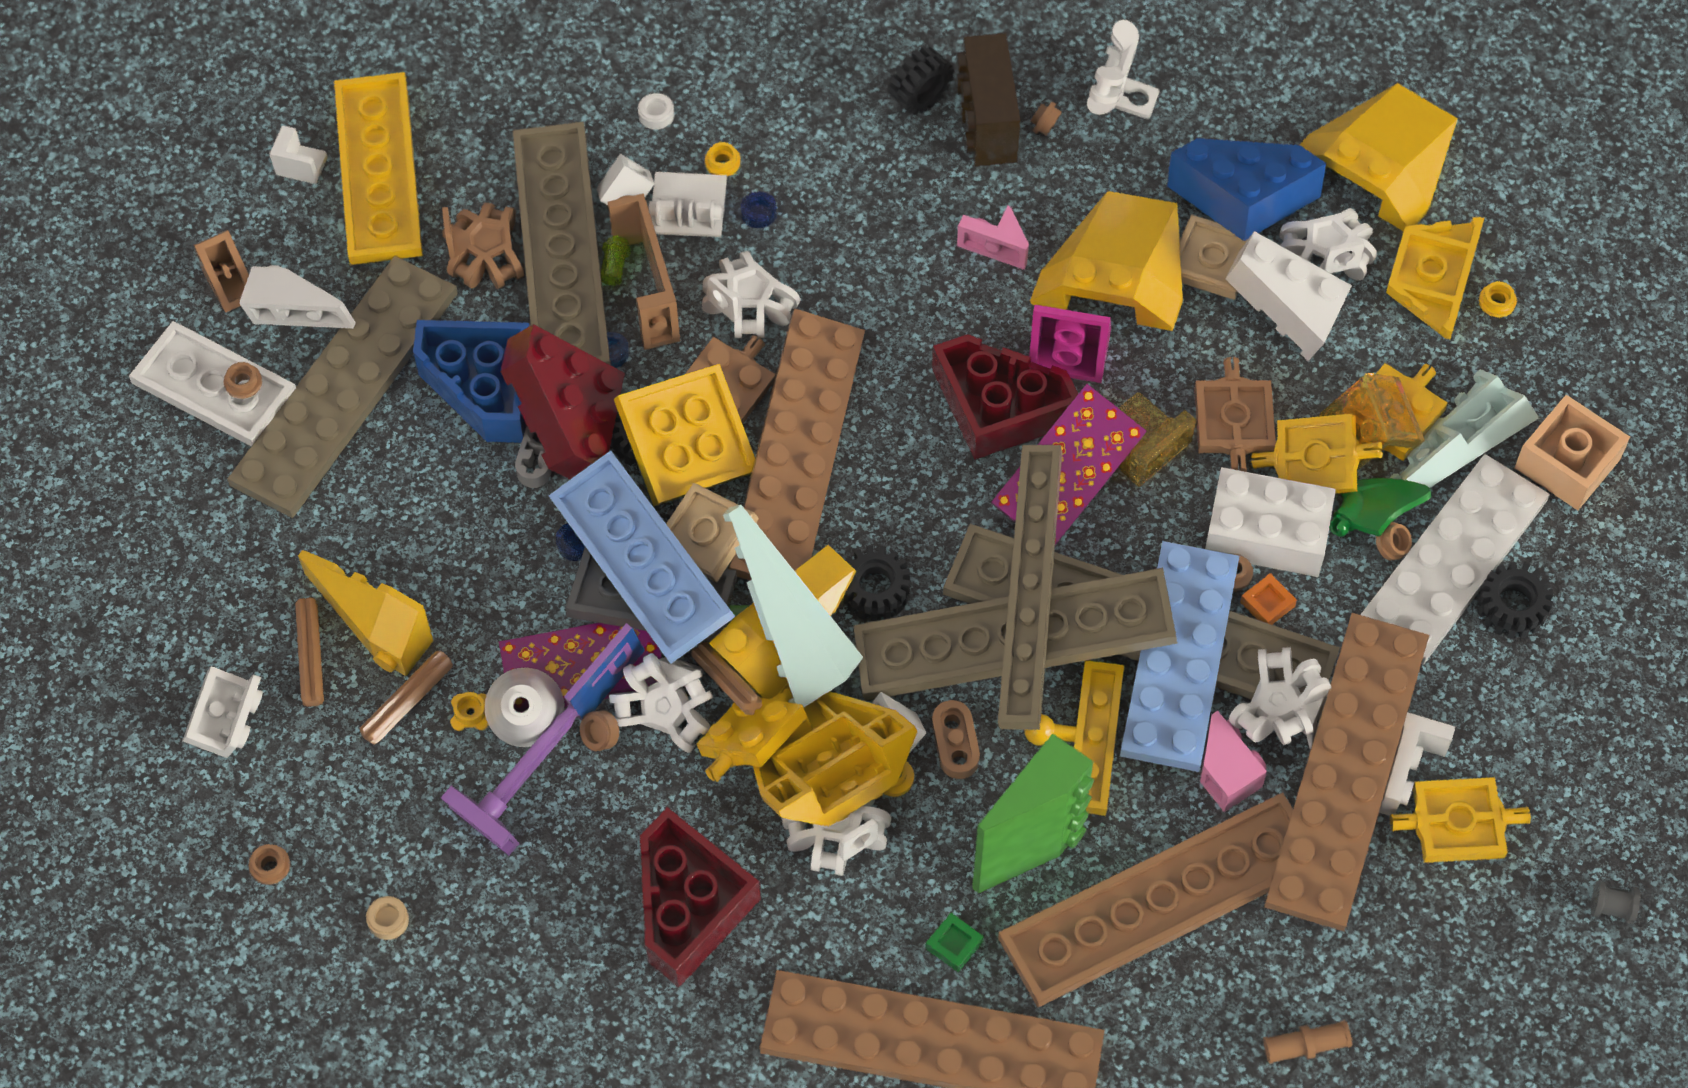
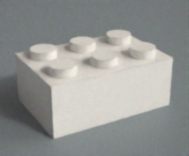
(1271, 521)

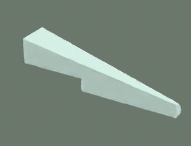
(1476, 425)
(807, 639)

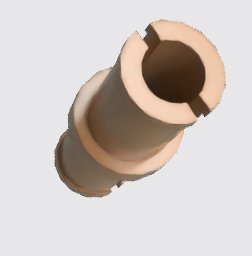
(1307, 1042)

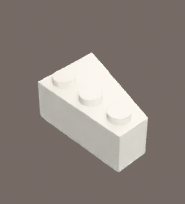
(1289, 290)

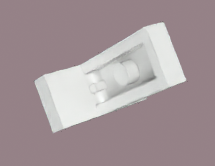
(1417, 736)

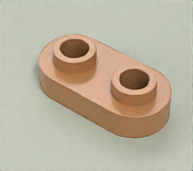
(956, 741)

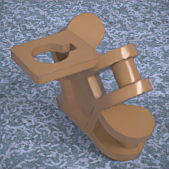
(484, 238)

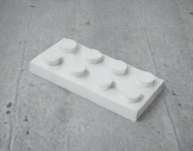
(190, 375)

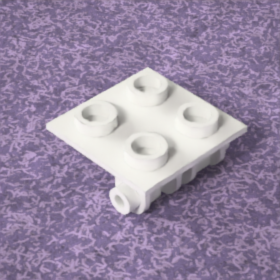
(688, 204)

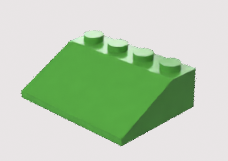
(1035, 815)

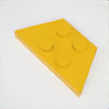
(1434, 271)

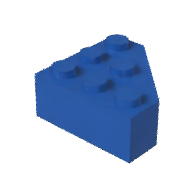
(1245, 182)
(464, 369)

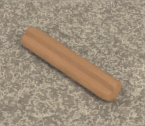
(309, 652)
(726, 678)
(406, 697)

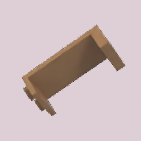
(657, 311)

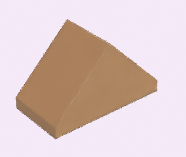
(223, 268)

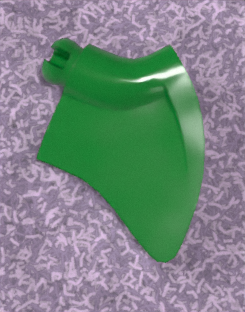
(1376, 505)

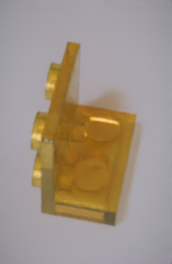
(1380, 412)
(1160, 443)

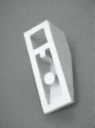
(284, 298)

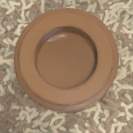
(599, 730)

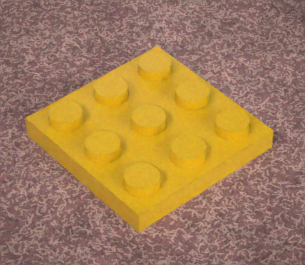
(685, 433)

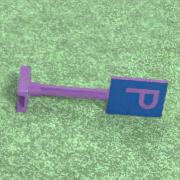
(582, 699)

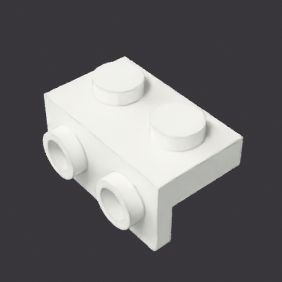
(222, 712)

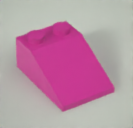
(1070, 341)

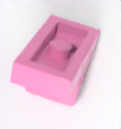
(998, 242)

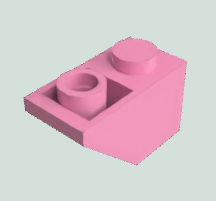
(1228, 766)

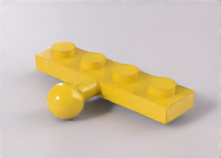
(1095, 727)

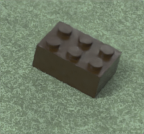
(988, 100)

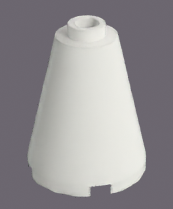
(544, 705)

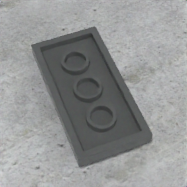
(598, 600)

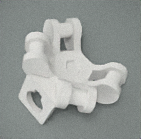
(1113, 79)
(1332, 239)
(748, 286)
(664, 702)
(1280, 703)
(848, 833)

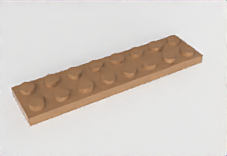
(801, 434)
(1347, 772)
(1148, 903)
(924, 1037)

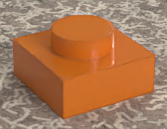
(1268, 600)

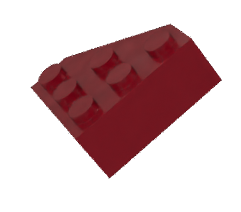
(999, 393)
(563, 398)
(689, 896)

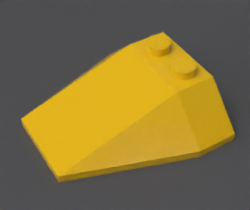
(1390, 149)
(1120, 256)
(836, 760)

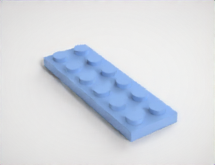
(641, 557)
(1178, 680)

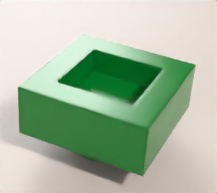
(954, 942)

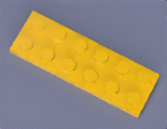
(377, 168)

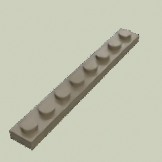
(1030, 588)

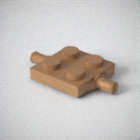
(744, 376)
(1234, 415)

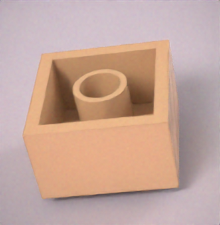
(1572, 452)

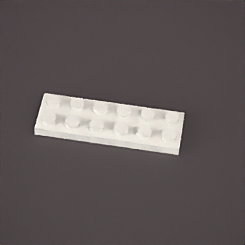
(1458, 552)

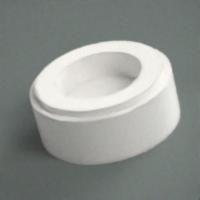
(656, 111)

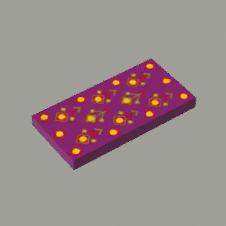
(1093, 445)
(568, 654)

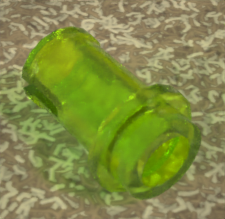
(615, 254)

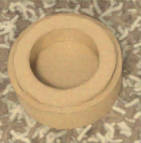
(387, 918)

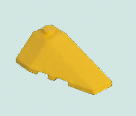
(381, 618)
(744, 641)

